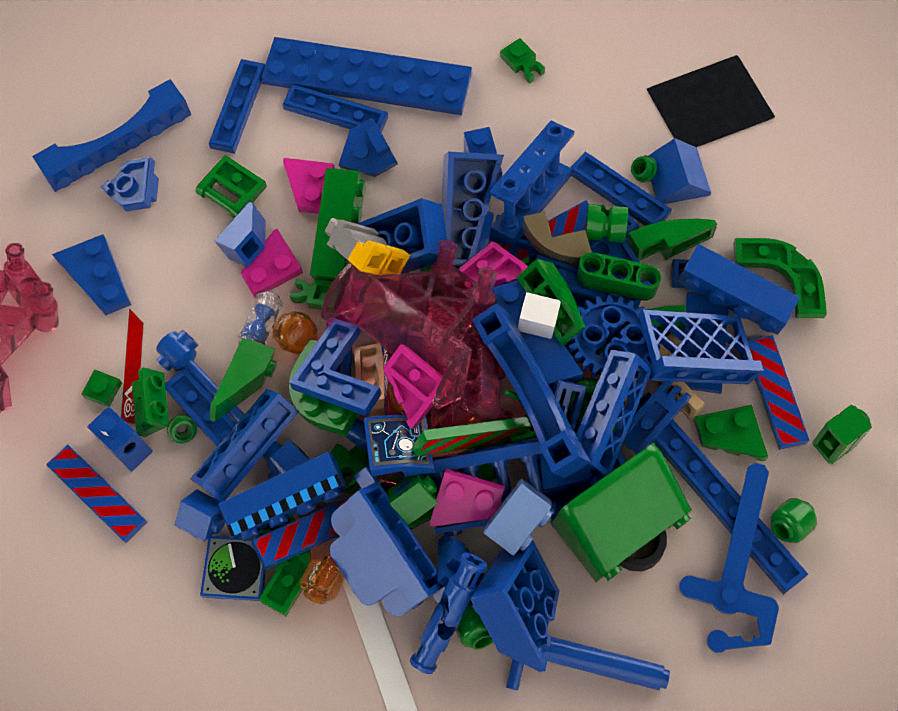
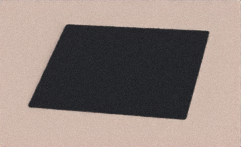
(710, 102)

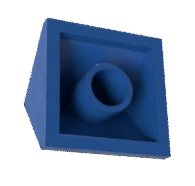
(678, 173)

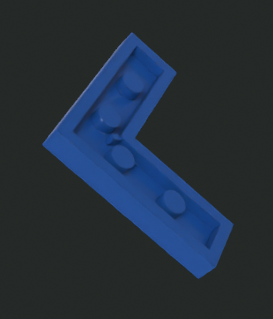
(319, 376)

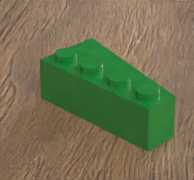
(342, 200)

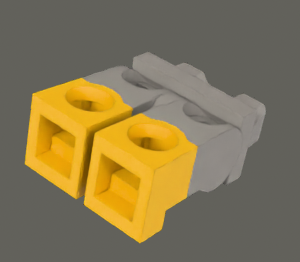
(365, 248)

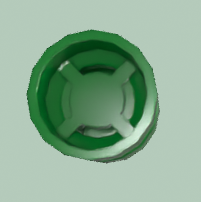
(606, 223)

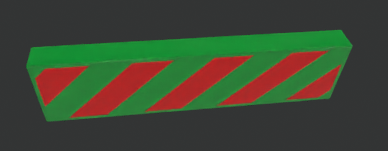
(469, 436)

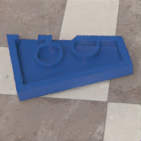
(96, 273)

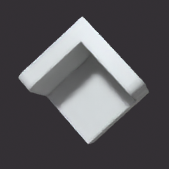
(538, 315)

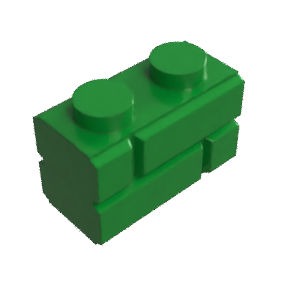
(842, 433)

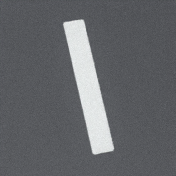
(381, 654)

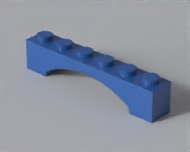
(69, 163)
(550, 424)

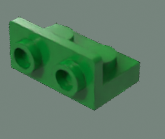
(150, 402)

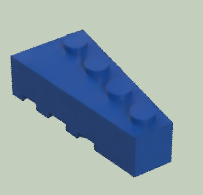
(467, 198)
(548, 353)

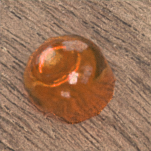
(294, 331)

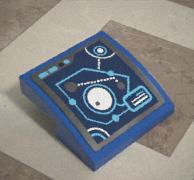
(391, 446)

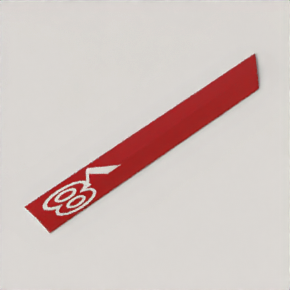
(132, 365)

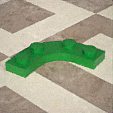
(784, 258)
(316, 411)
(285, 584)

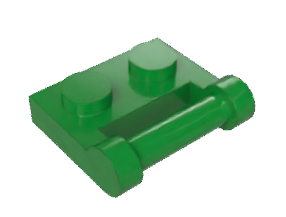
(234, 179)

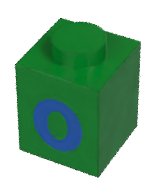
(413, 497)

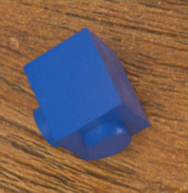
(200, 515)

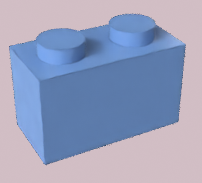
(518, 517)

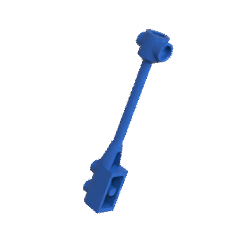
(179, 352)

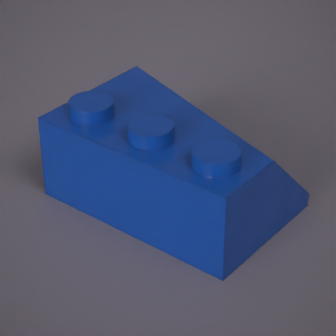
(517, 605)

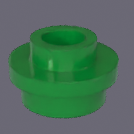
(644, 168)
(185, 436)

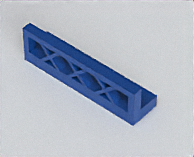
(608, 408)
(244, 445)

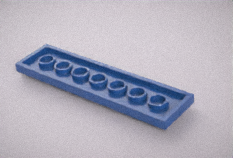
(368, 75)

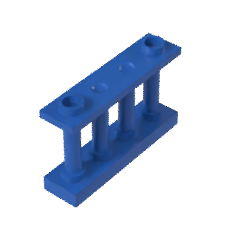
(531, 181)
(498, 457)

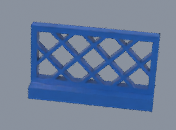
(702, 367)

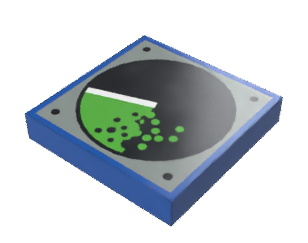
(232, 570)

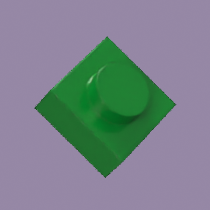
(101, 388)

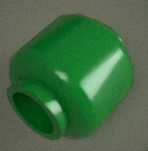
(793, 520)
(472, 630)

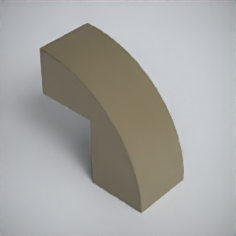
(564, 248)

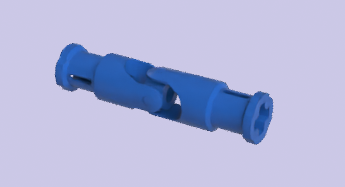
(449, 610)

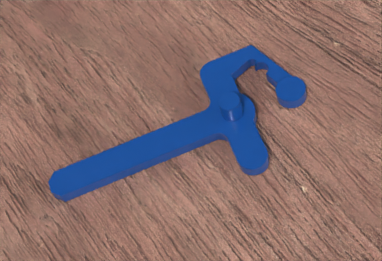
(729, 593)

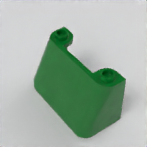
(622, 513)

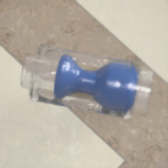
(266, 308)

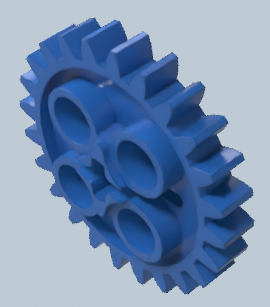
(598, 328)

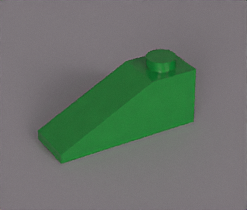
(545, 280)
(243, 377)

